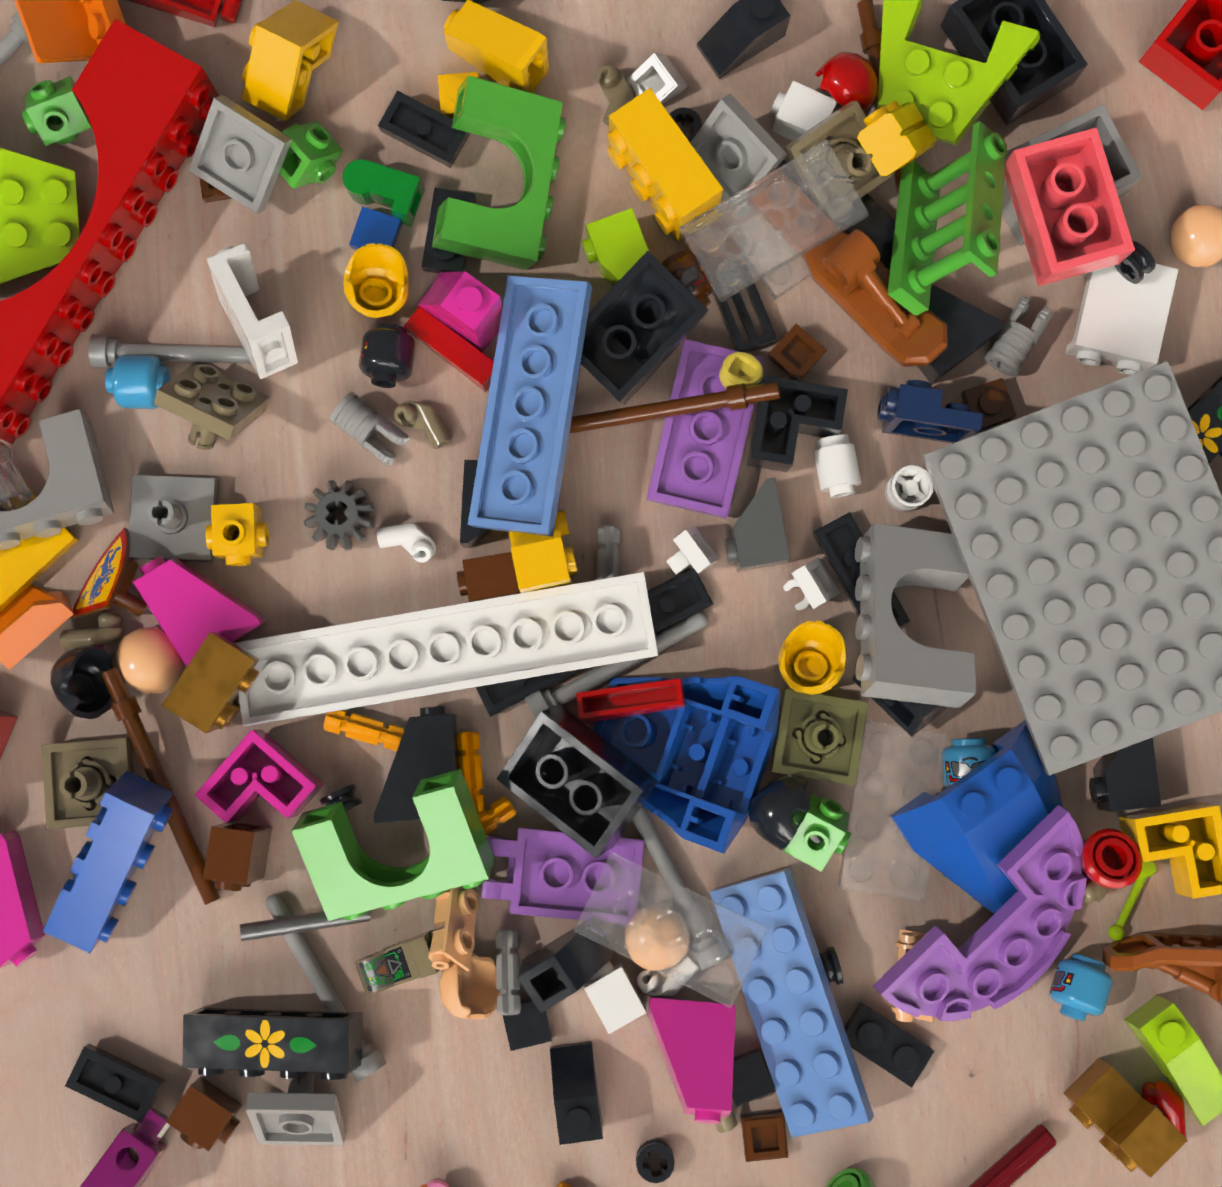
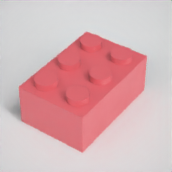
(1067, 207)

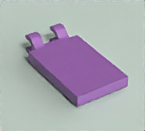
(550, 872)

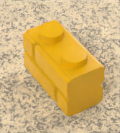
(895, 136)

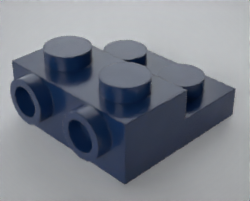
(917, 413)

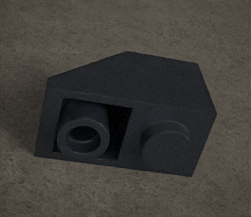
(561, 968)

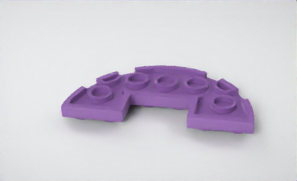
(1011, 946)

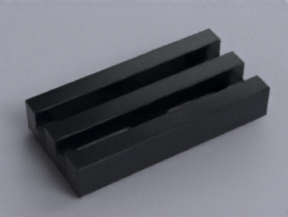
(754, 341)

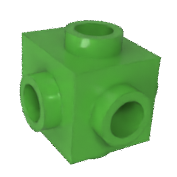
(55, 112)
(310, 155)
(819, 832)

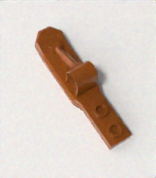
(858, 282)
(1187, 957)

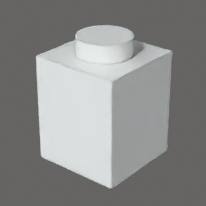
(800, 110)
(614, 996)

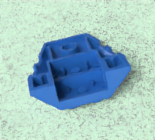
(702, 754)
(982, 818)

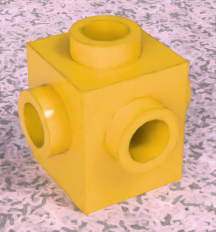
(229, 521)

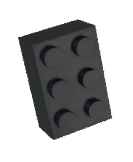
(1040, 73)
(577, 780)

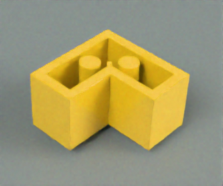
(283, 58)
(543, 560)
(1188, 838)

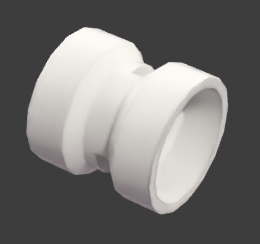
(914, 483)

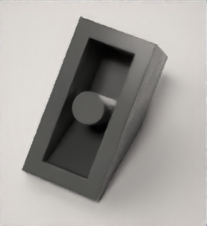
(759, 533)

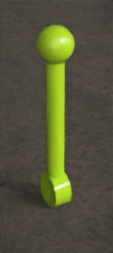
(1116, 931)

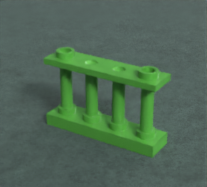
(920, 208)

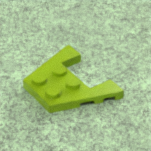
(942, 85)
(35, 214)

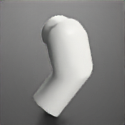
(410, 537)
(656, 984)

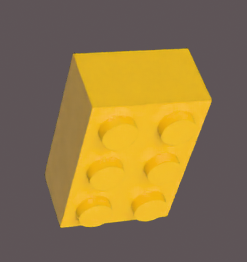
(661, 163)

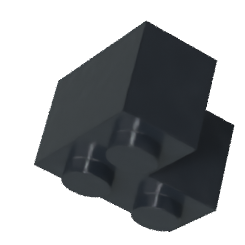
(802, 410)

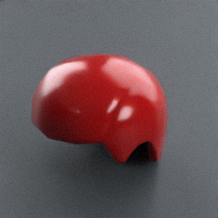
(849, 79)

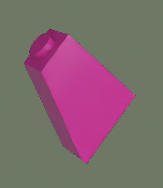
(464, 307)
(192, 606)
(19, 911)
(698, 1053)

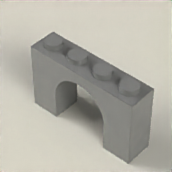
(74, 488)
(889, 660)

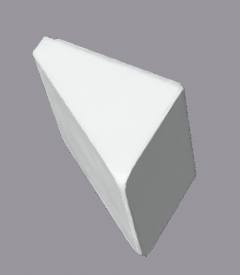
(658, 75)

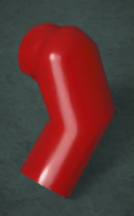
(1167, 1101)

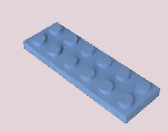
(530, 405)
(796, 1010)

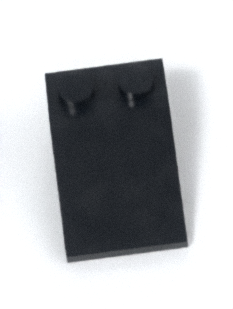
(638, 327)

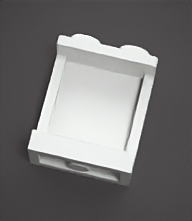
(1123, 320)
(265, 341)

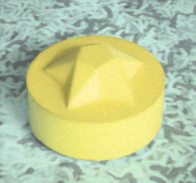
(740, 369)

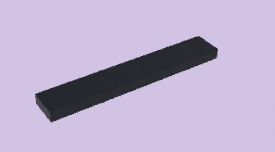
(669, 605)

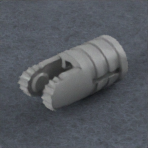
(1016, 340)
(364, 423)

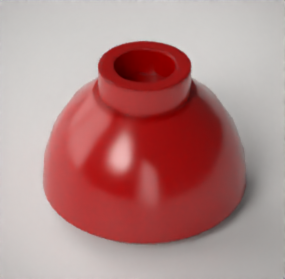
(1111, 859)

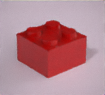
(1190, 52)

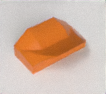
(30, 621)

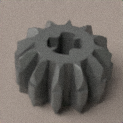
(325, 517)

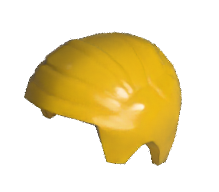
(376, 280)
(813, 658)

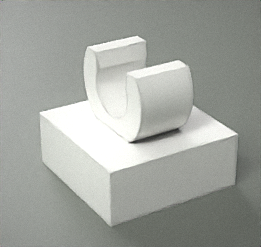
(693, 551)
(814, 583)

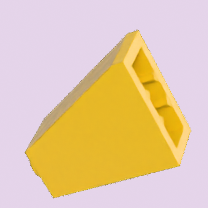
(498, 46)

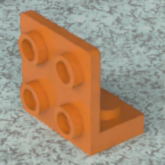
(66, 27)

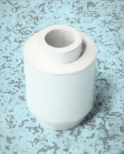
(837, 465)

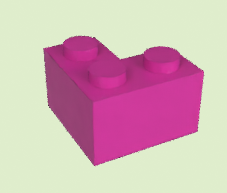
(257, 769)

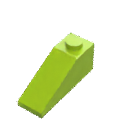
(614, 244)
(1179, 1056)

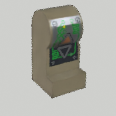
(396, 964)

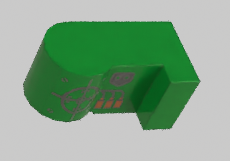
(386, 186)

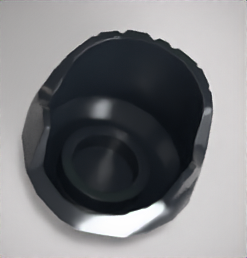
(79, 681)
(774, 808)

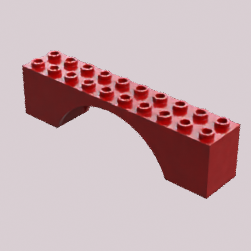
(145, 122)

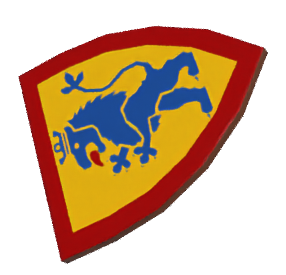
(110, 581)

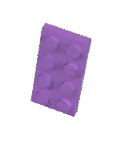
(701, 449)

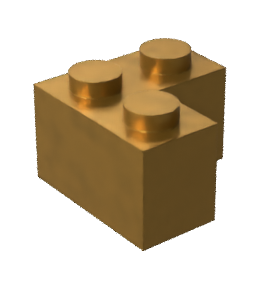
(211, 684)
(1131, 1126)

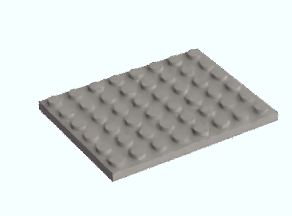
(1095, 563)

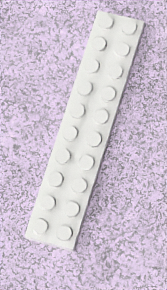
(449, 649)

